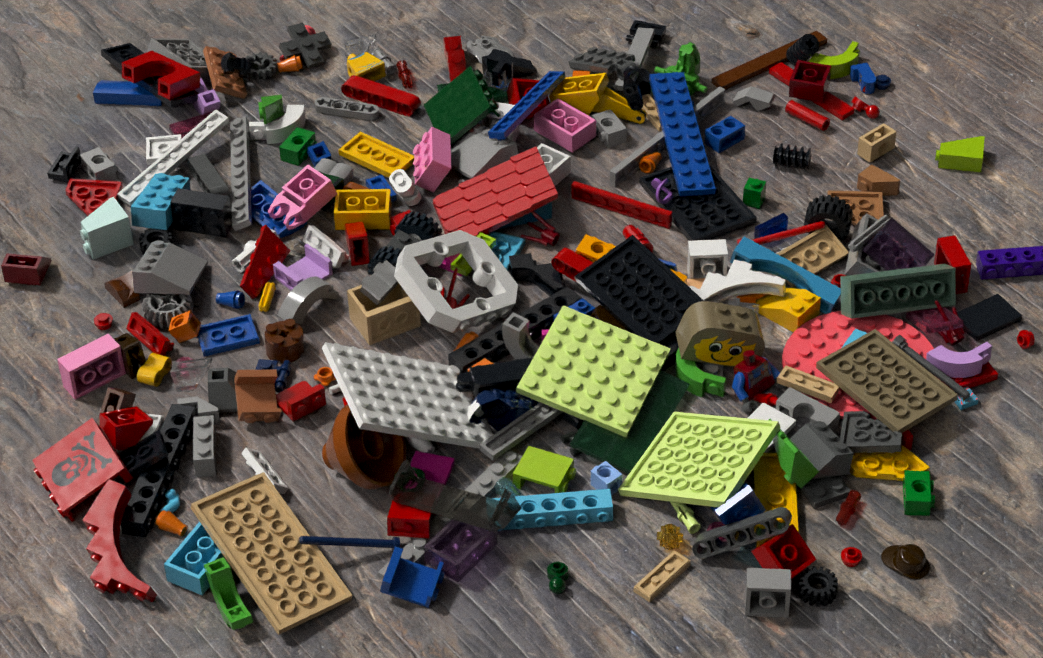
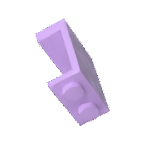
(311, 265)

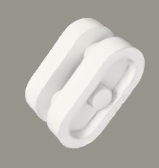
(405, 187)

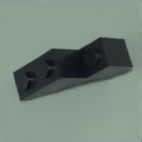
(544, 276)

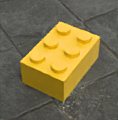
(364, 205)

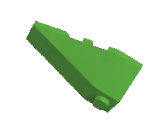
(793, 461)

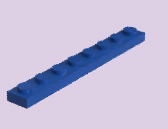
(526, 105)

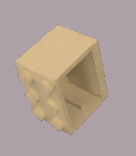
(390, 318)

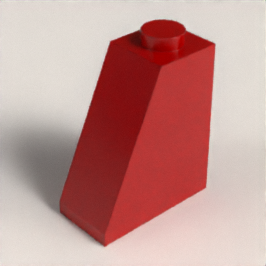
(357, 243)

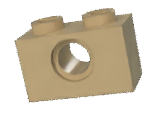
(876, 142)

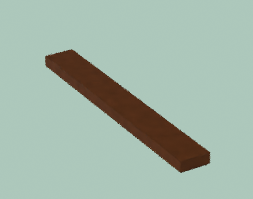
(758, 65)

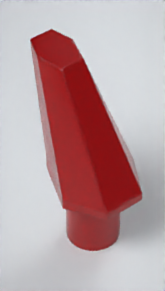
(769, 398)

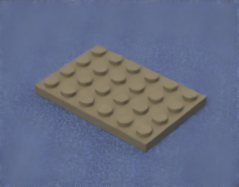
(886, 381)

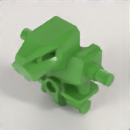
(689, 64)

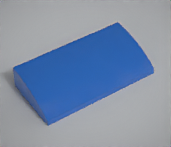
(123, 93)
(261, 199)

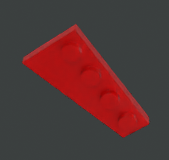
(267, 252)

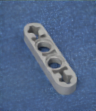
(364, 112)

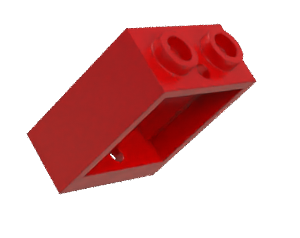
(951, 253)

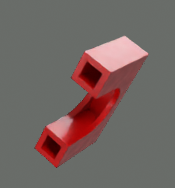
(176, 77)

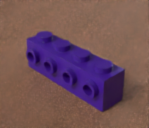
(1010, 262)

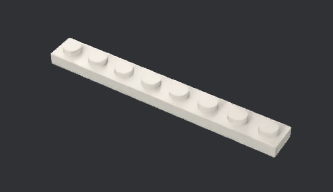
(175, 155)

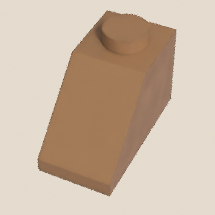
(877, 180)

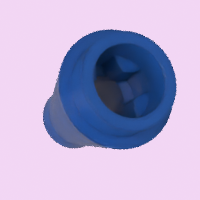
(232, 299)

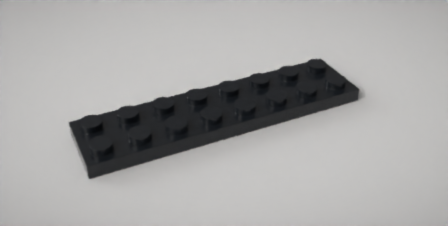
(124, 52)

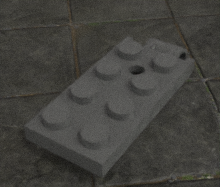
(603, 61)

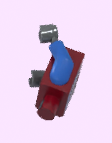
(752, 378)

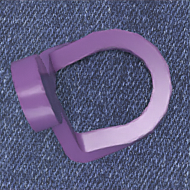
(658, 185)

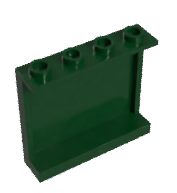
(461, 104)

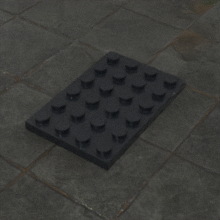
(701, 215)
(638, 290)

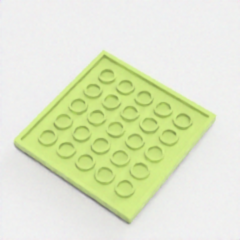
(593, 371)
(699, 459)

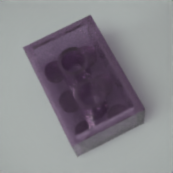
(897, 248)

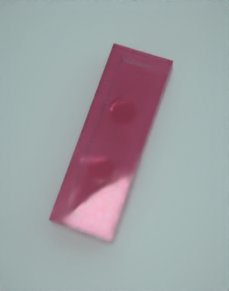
(185, 126)

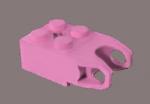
(303, 197)

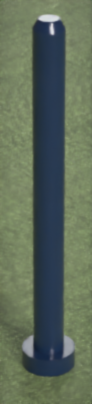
(356, 542)

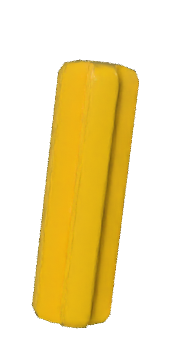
(267, 296)

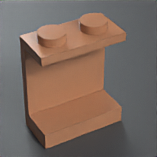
(256, 395)

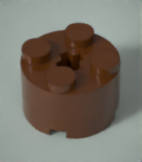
(284, 341)

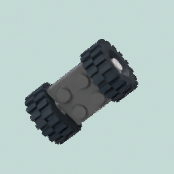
(410, 230)

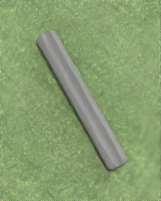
(868, 234)

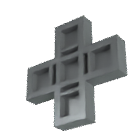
(305, 45)

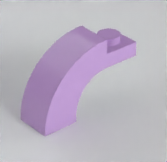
(207, 100)
(960, 363)

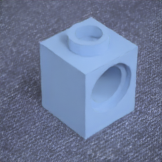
(606, 477)

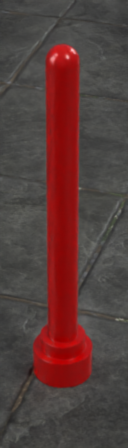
(788, 233)

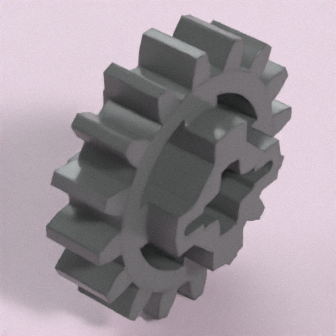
(262, 66)

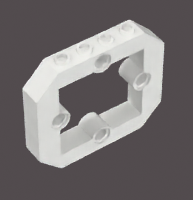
(426, 290)

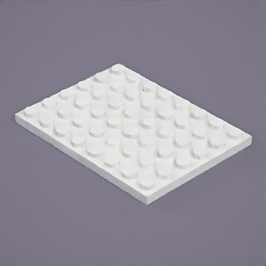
(405, 396)

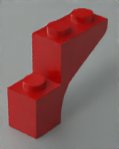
(454, 56)

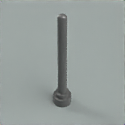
(901, 342)

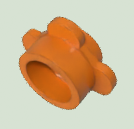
(325, 376)

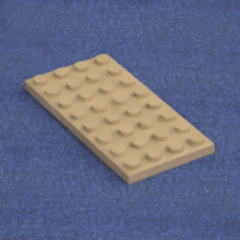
(263, 548)

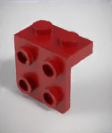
(301, 399)

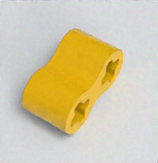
(154, 369)

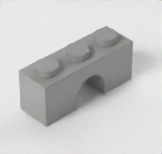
(799, 405)
(204, 446)

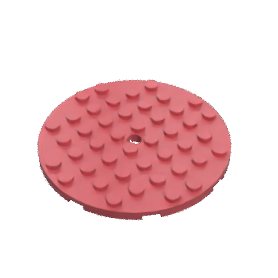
(829, 333)

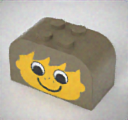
(719, 333)

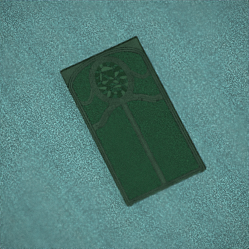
(626, 451)

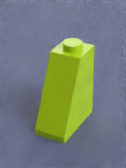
(961, 154)

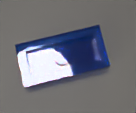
(772, 226)

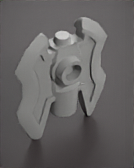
(484, 47)

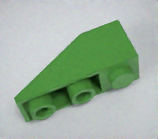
(270, 108)

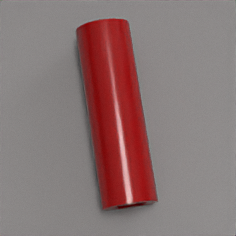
(807, 115)

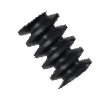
(802, 49)
(792, 156)

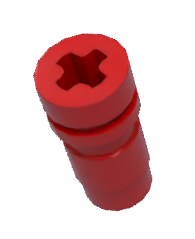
(631, 230)

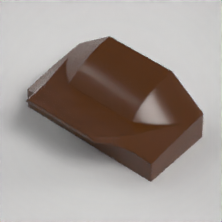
(123, 289)

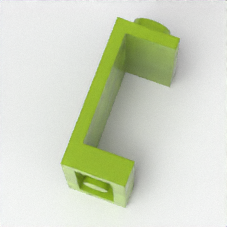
(545, 469)

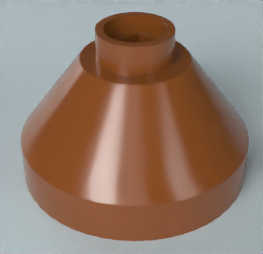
(363, 455)

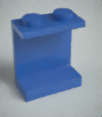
(411, 580)

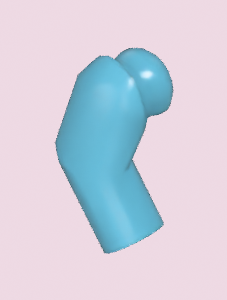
(173, 501)

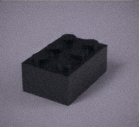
(201, 212)

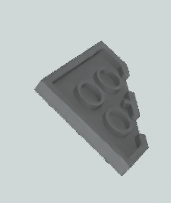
(867, 435)

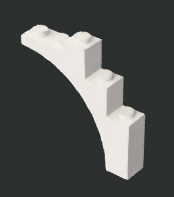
(739, 282)

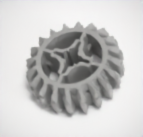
(160, 308)

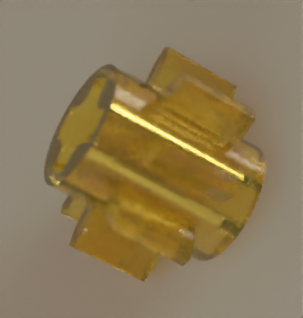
(670, 536)

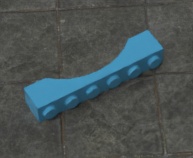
(770, 262)

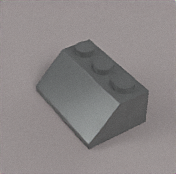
(823, 449)

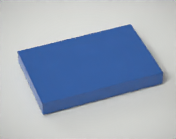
(227, 335)

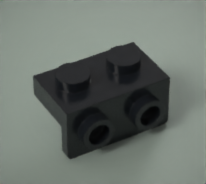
(65, 165)

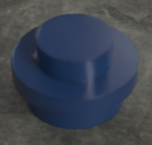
(882, 82)

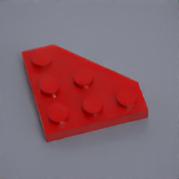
(92, 193)

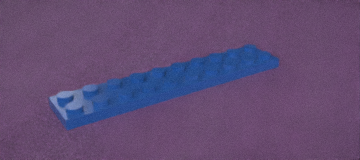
(682, 134)

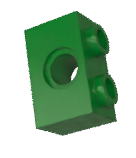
(295, 147)
(917, 493)

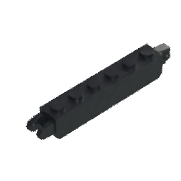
(498, 376)

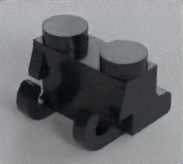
(233, 64)

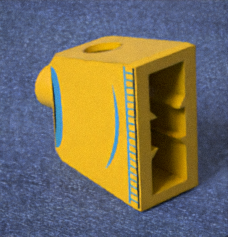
(365, 66)

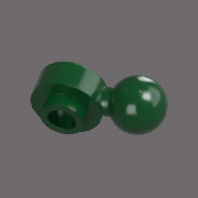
(557, 574)

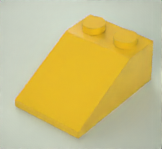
(792, 309)

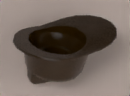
(907, 560)

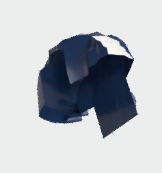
(499, 408)

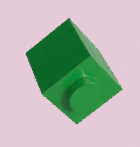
(754, 193)

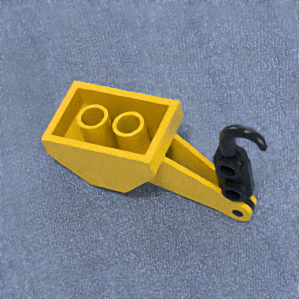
(591, 94)

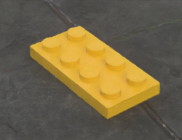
(376, 154)

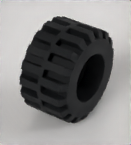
(832, 209)

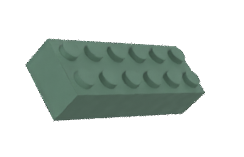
(897, 290)

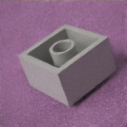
(767, 592)

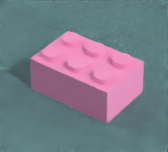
(565, 125)
(432, 159)
(91, 366)

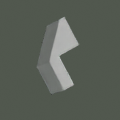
(758, 98)
(201, 406)

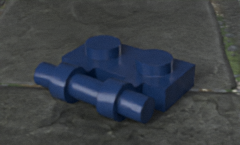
(282, 371)

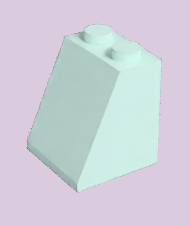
(106, 230)

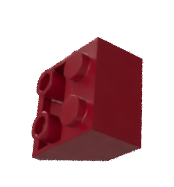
(24, 268)

